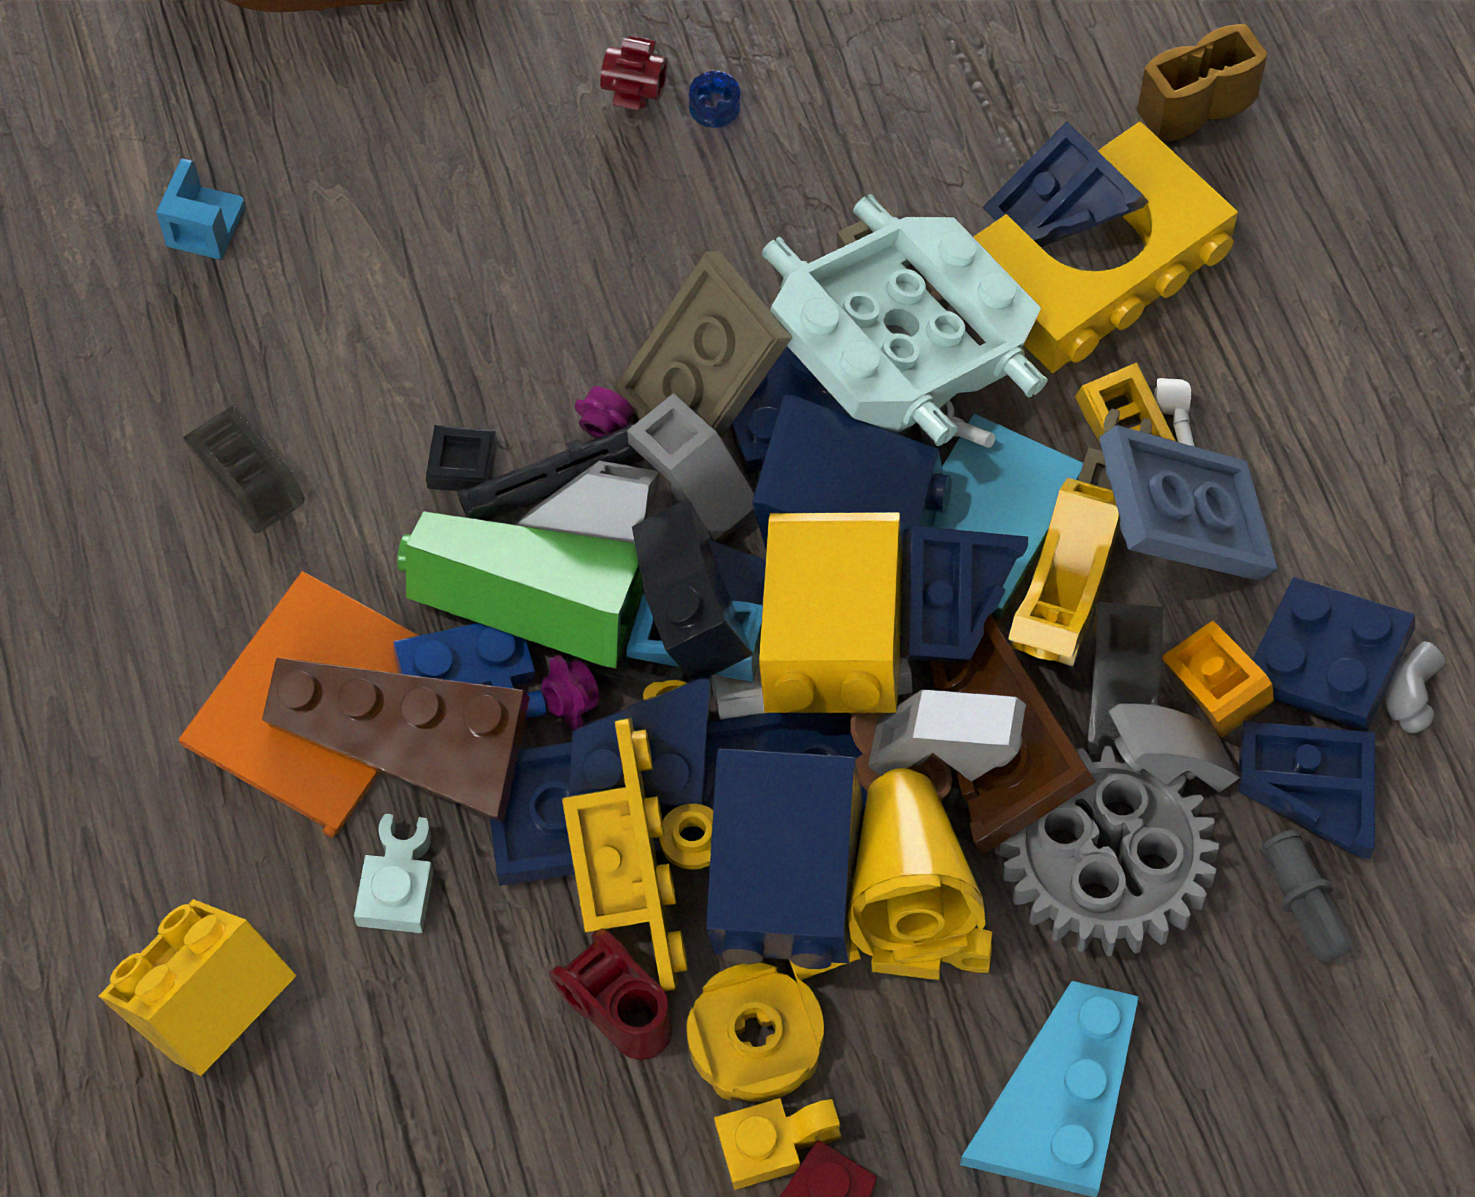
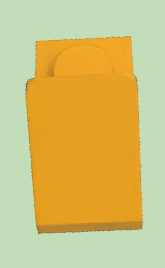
(1219, 678)

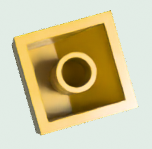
(831, 613)

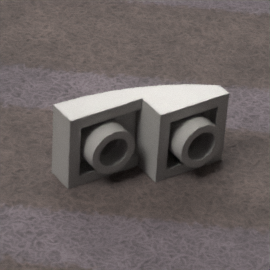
(1171, 745)

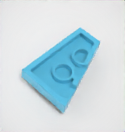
(1063, 1096)

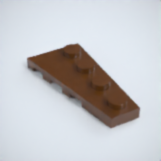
(1047, 764)

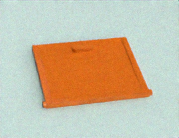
(308, 626)

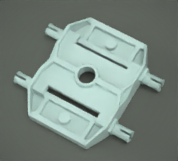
(848, 297)

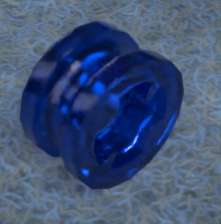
(703, 89)

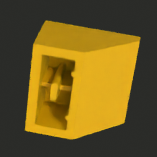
(197, 984)

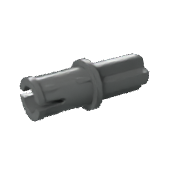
(1306, 895)

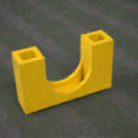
(1180, 232)

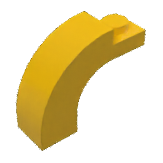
(1068, 574)

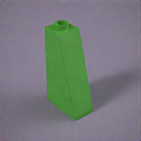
(527, 582)

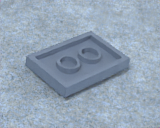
(1187, 504)

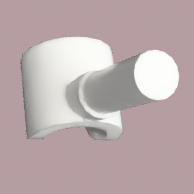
(1174, 399)
(964, 429)

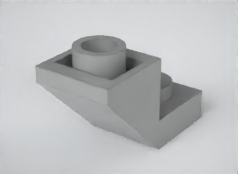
(696, 465)
(960, 728)

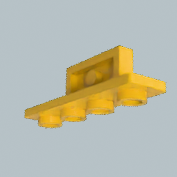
(617, 857)

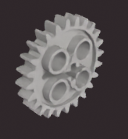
(1160, 826)

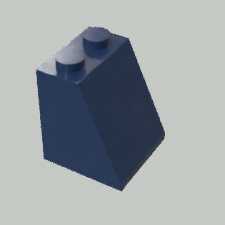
(846, 465)
(783, 856)

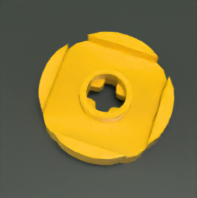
(737, 1067)

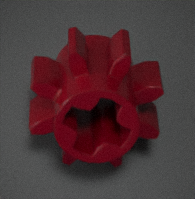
(634, 72)

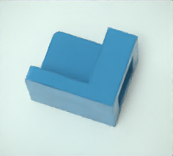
(197, 216)

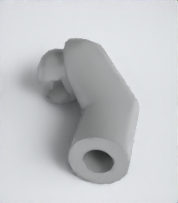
(1406, 692)

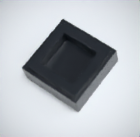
(460, 457)

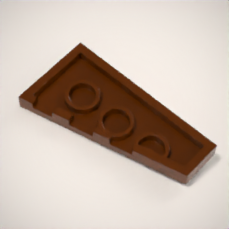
(423, 730)

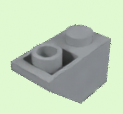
(599, 503)

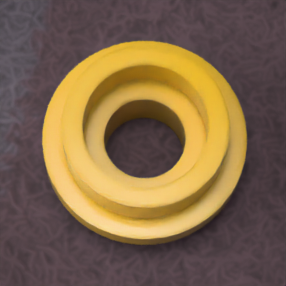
(685, 853)

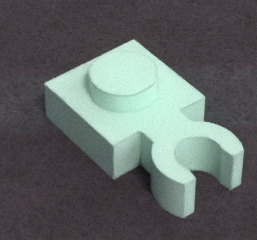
(396, 886)

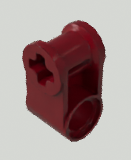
(608, 987)

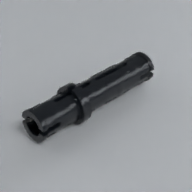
(482, 500)

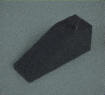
(688, 593)

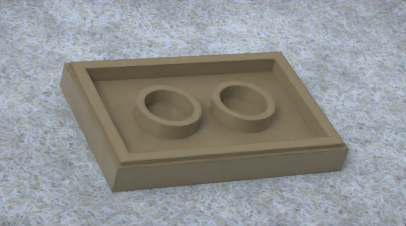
(706, 347)

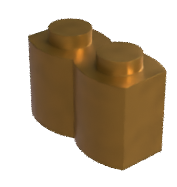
(1201, 82)

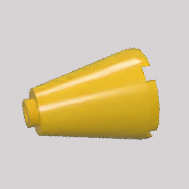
(911, 875)

